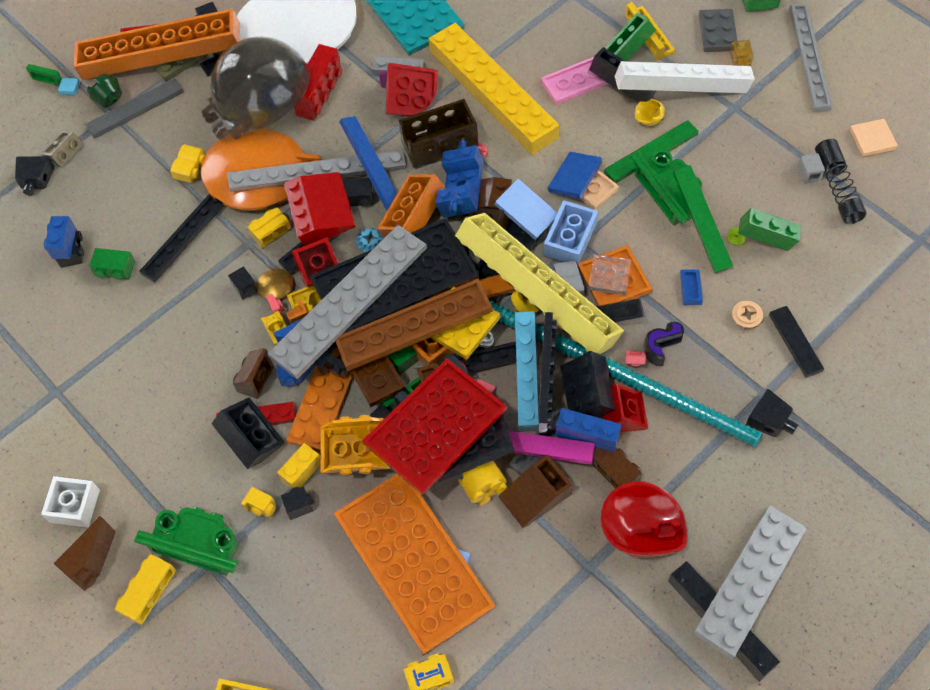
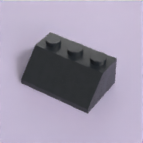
(247, 432)

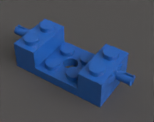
(462, 181)

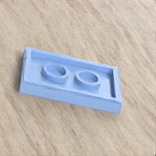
(526, 209)

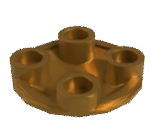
(275, 282)

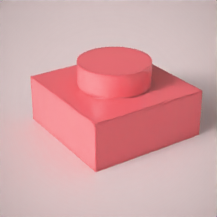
(274, 304)
(634, 358)

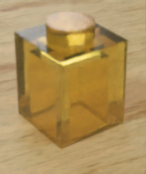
(741, 53)

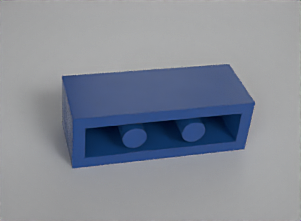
(587, 428)

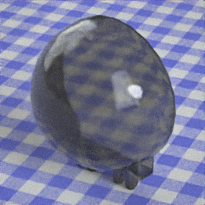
(254, 85)

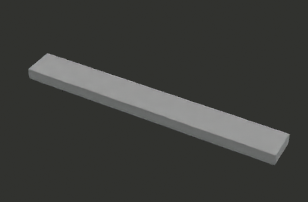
(810, 58)

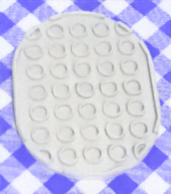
(299, 22)

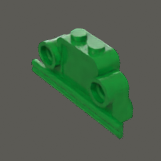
(658, 180)
(193, 539)

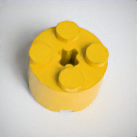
(483, 482)

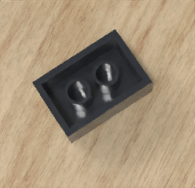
(588, 385)

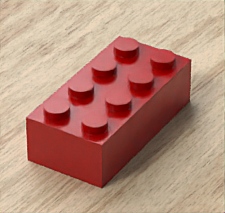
(324, 72)

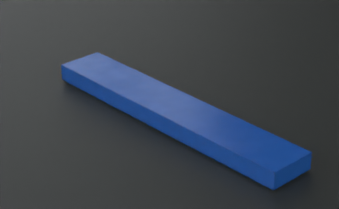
(369, 160)

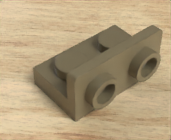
(63, 147)

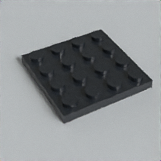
(490, 446)

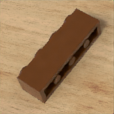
(615, 466)

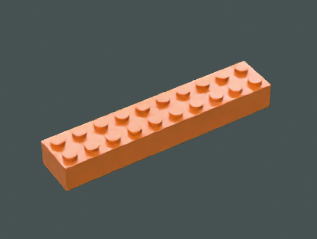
(156, 44)

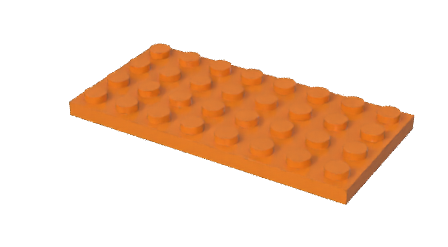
(414, 562)

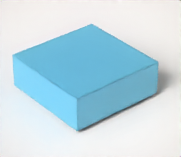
(69, 86)

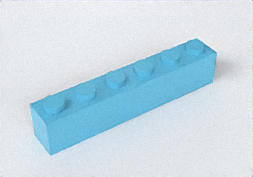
(527, 371)

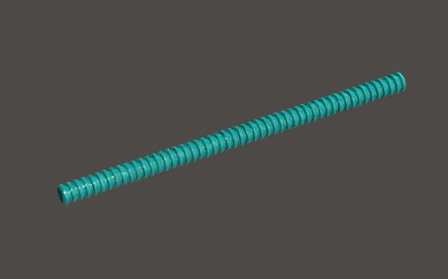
(647, 385)

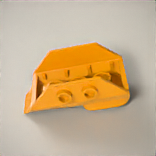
(343, 446)

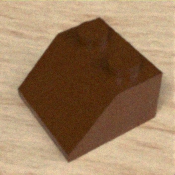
(253, 373)

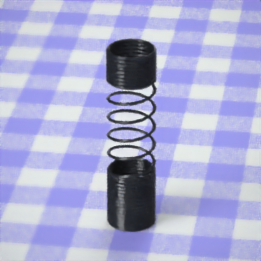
(834, 163)

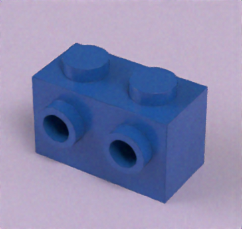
(60, 237)

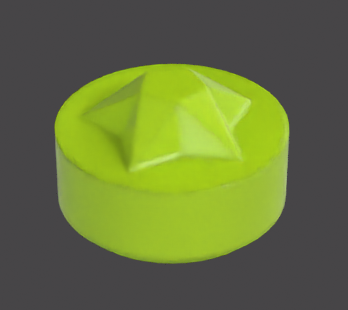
(735, 238)

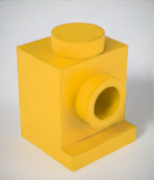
(259, 503)

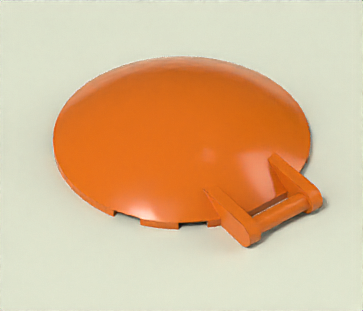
(250, 151)

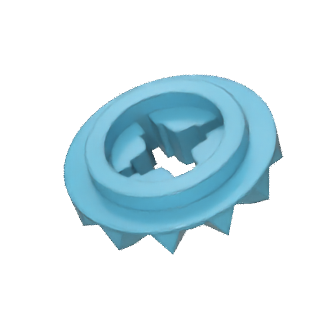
(361, 239)

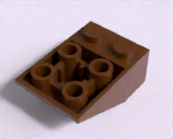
(536, 491)

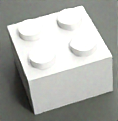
(70, 502)

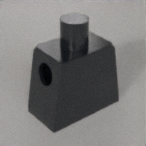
(33, 172)
(771, 415)

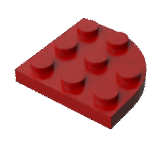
(409, 89)

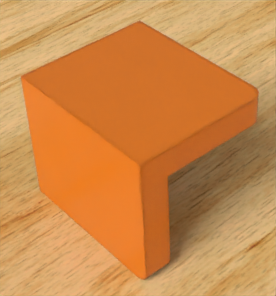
(298, 313)

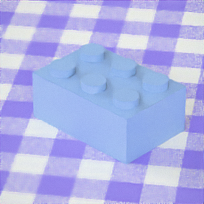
(570, 232)

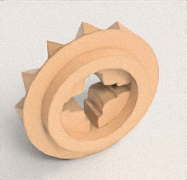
(752, 309)

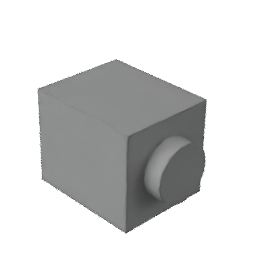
(811, 168)

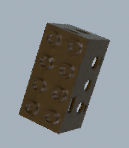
(441, 134)

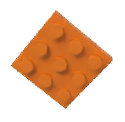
(637, 281)

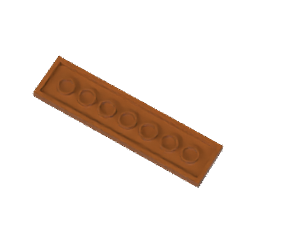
(413, 324)

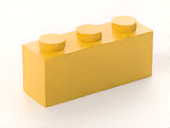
(145, 589)

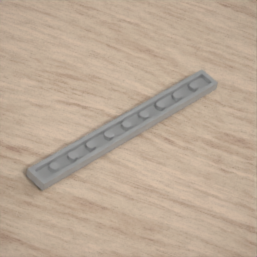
(280, 174)

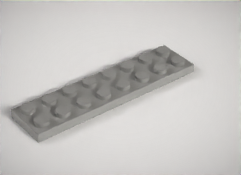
(749, 582)

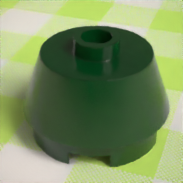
(105, 90)

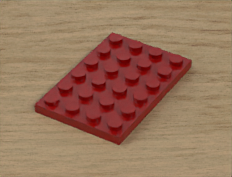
(434, 426)

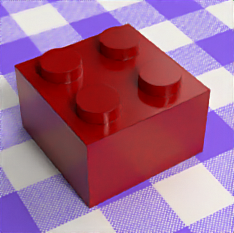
(313, 259)

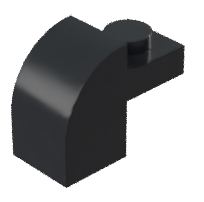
(329, 362)

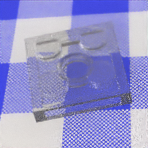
(609, 274)

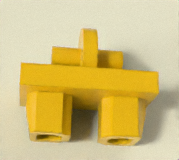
(272, 324)

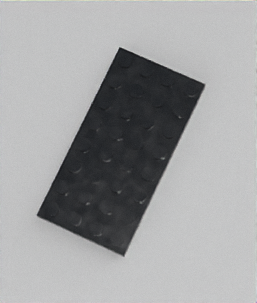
(432, 273)

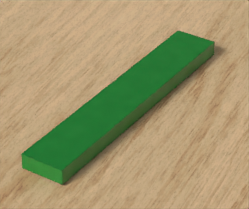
(667, 141)
(702, 219)

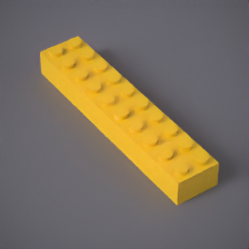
(494, 89)

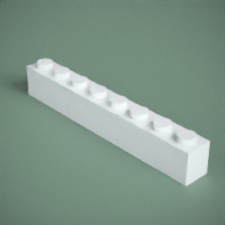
(684, 77)

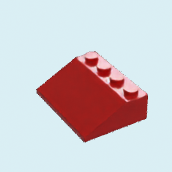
(319, 206)

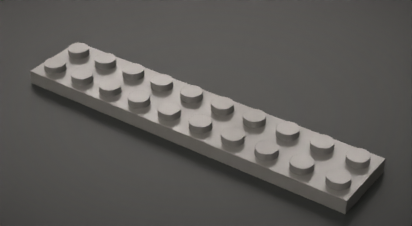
(346, 302)

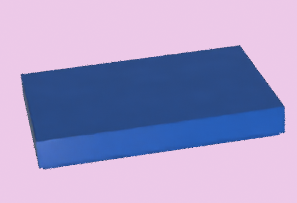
(575, 175)

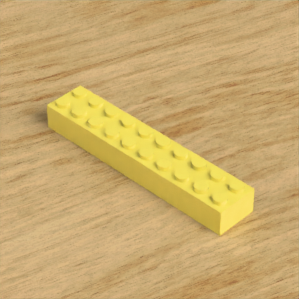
(539, 283)

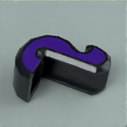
(661, 338)

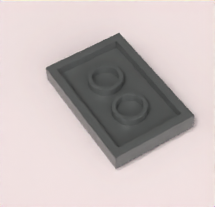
(717, 29)

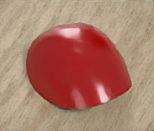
(643, 520)

